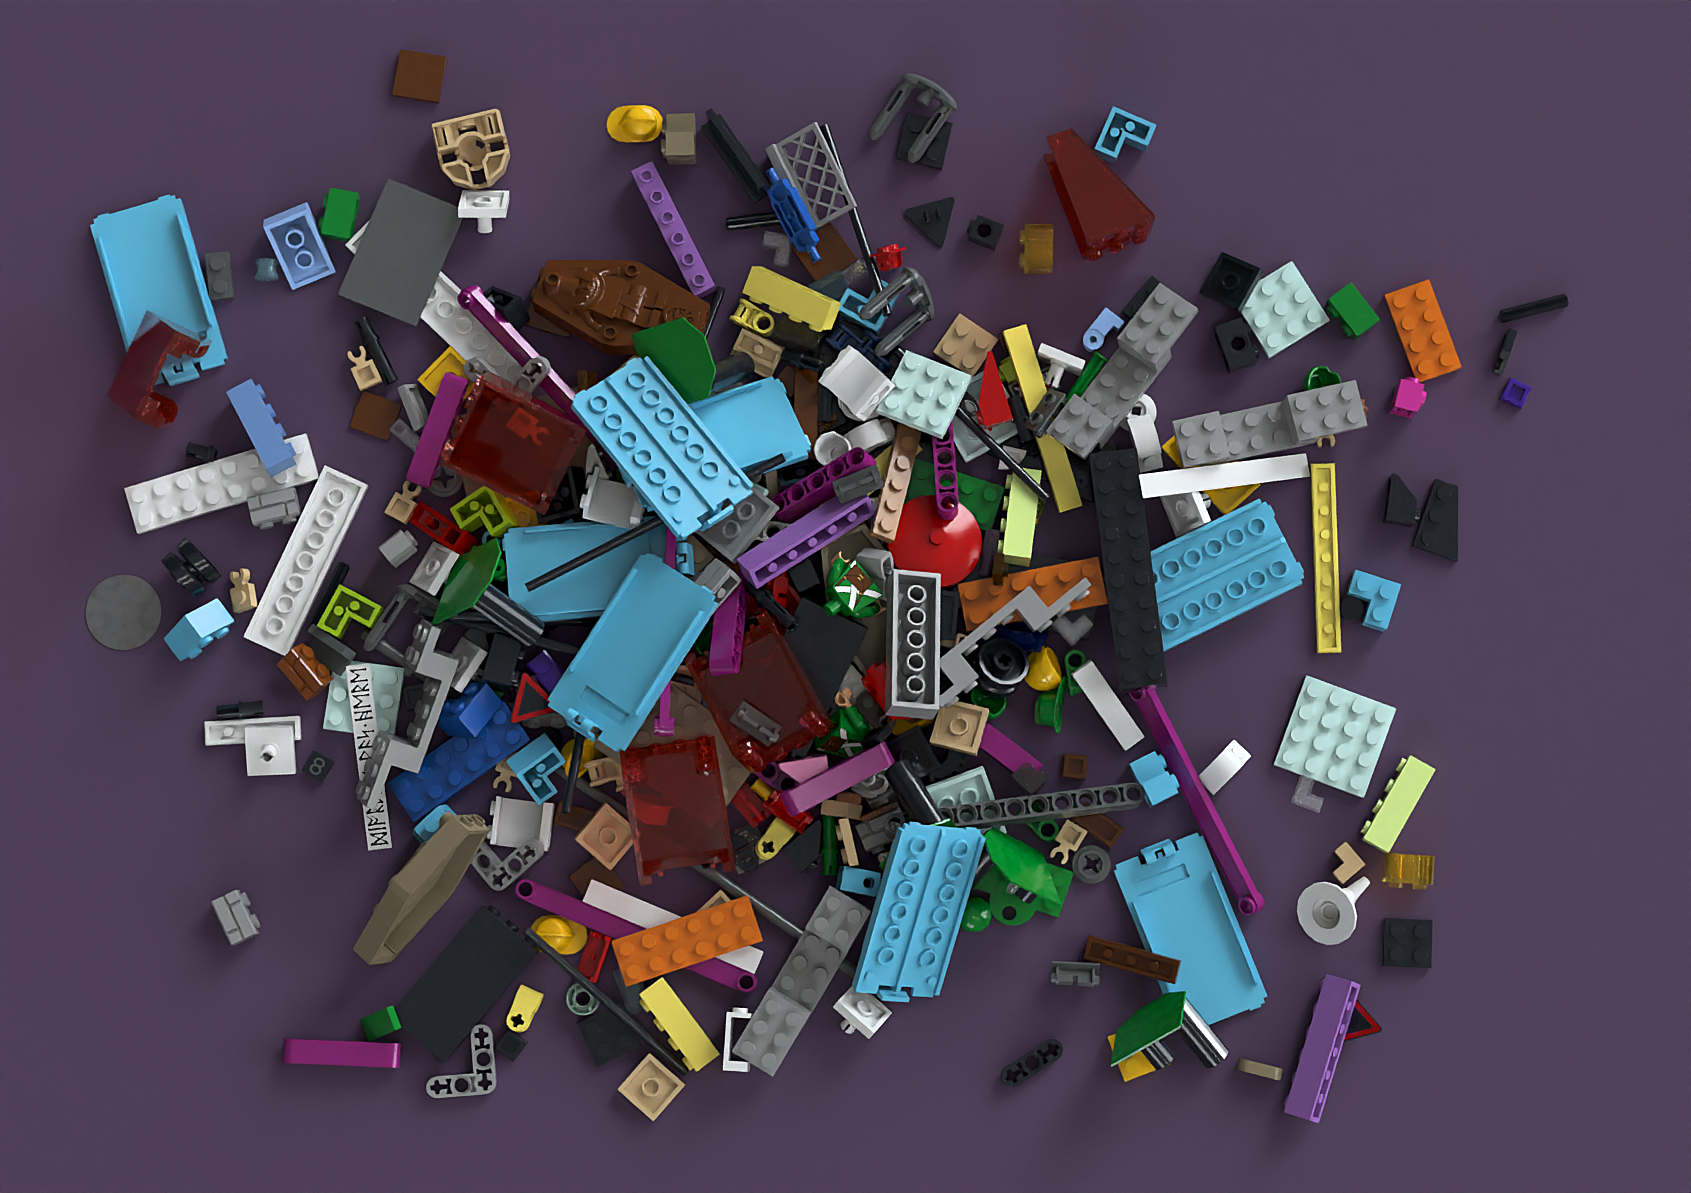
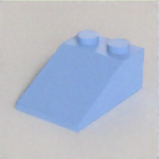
(299, 245)

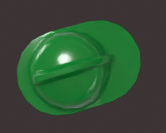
(1049, 707)

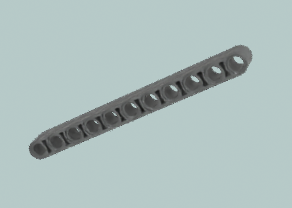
(1026, 814)

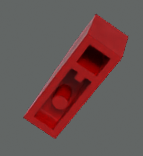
(992, 401)
(442, 529)

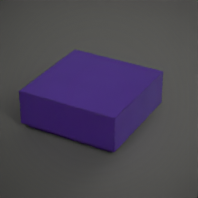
(1515, 393)

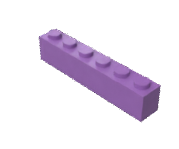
(803, 538)
(1321, 1048)

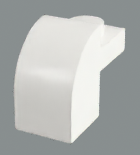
(871, 434)
(1146, 441)
(1224, 767)

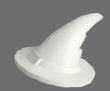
(1329, 911)

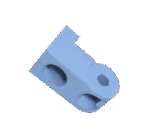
(1099, 330)

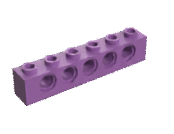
(673, 230)

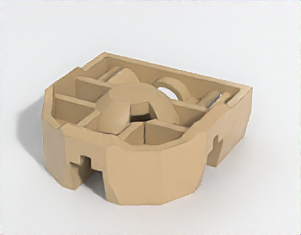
(467, 151)

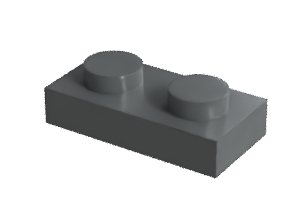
(219, 276)

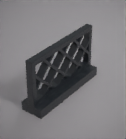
(735, 156)

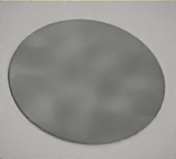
(123, 612)

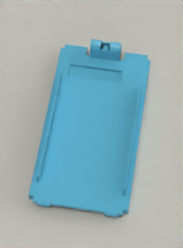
(156, 268)
(750, 426)
(662, 447)
(1221, 572)
(590, 587)
(632, 652)
(918, 911)
(1188, 917)

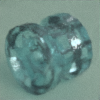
(266, 269)

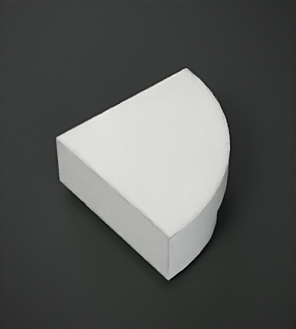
(1017, 454)

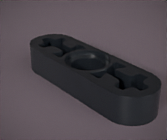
(1043, 1046)

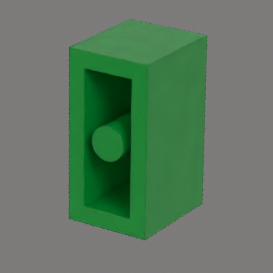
(339, 214)
(1352, 311)

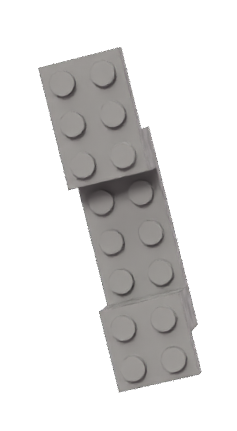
(1127, 375)
(1269, 428)
(1032, 612)
(410, 752)
(802, 981)

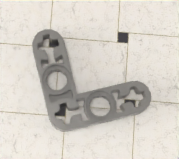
(525, 372)
(496, 867)
(473, 1078)

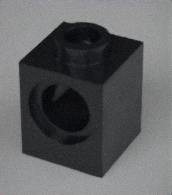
(990, 241)

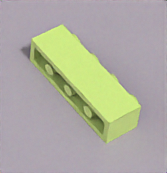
(1019, 520)
(1397, 804)

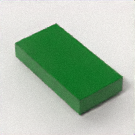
(380, 1023)

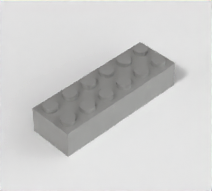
(913, 644)

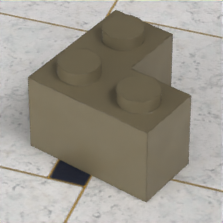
(680, 139)

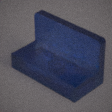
(1023, 636)

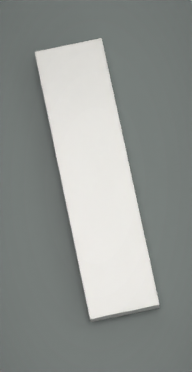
(1107, 705)
(232, 731)

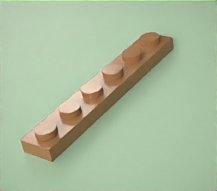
(896, 483)

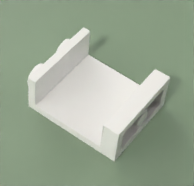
(856, 382)
(611, 503)
(519, 821)
(728, 1064)

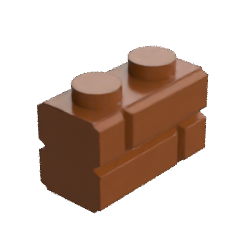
(305, 671)

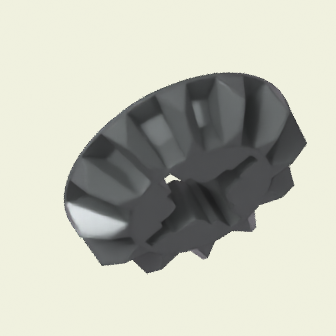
(452, 486)
(1103, 865)

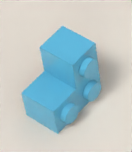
(1123, 128)
(853, 302)
(1379, 594)
(198, 630)
(534, 765)
(1151, 775)

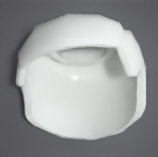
(830, 446)

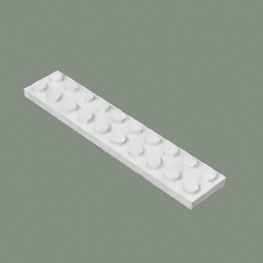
(459, 326)

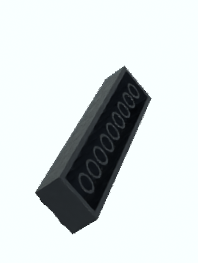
(1128, 570)

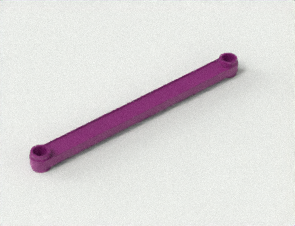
(473, 300)
(663, 723)
(1248, 898)
(618, 927)

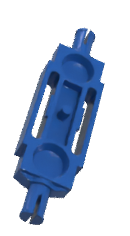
(793, 215)

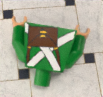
(851, 590)
(848, 730)

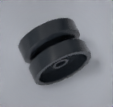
(188, 570)
(1000, 667)

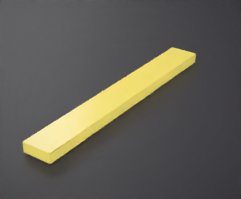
(1033, 390)
(1325, 558)

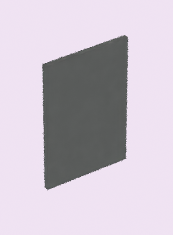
(401, 252)

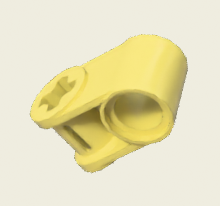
(749, 316)
(776, 835)
(525, 1004)

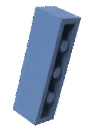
(261, 428)

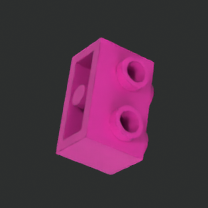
(1407, 397)

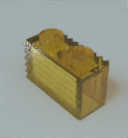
(1037, 249)
(1408, 869)

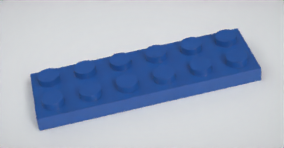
(458, 764)

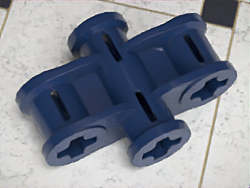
(851, 339)

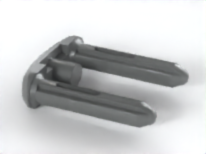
(930, 91)
(918, 297)
(402, 596)

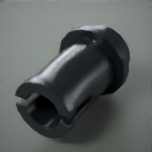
(201, 452)

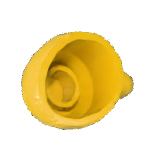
(1043, 670)

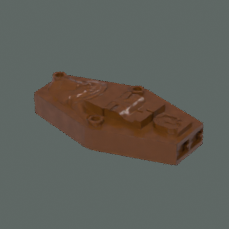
(611, 301)

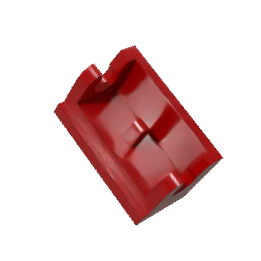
(594, 955)

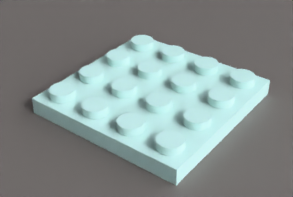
(1334, 736)

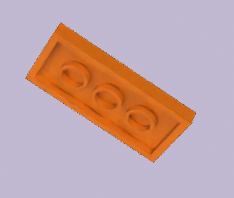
(1422, 331)

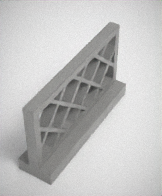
(785, 169)

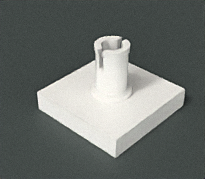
(483, 206)
(1059, 362)
(1186, 511)
(434, 568)
(469, 660)
(270, 750)
(861, 1012)

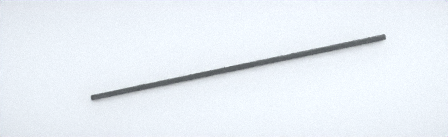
(601, 797)

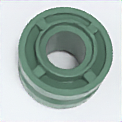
(576, 1007)

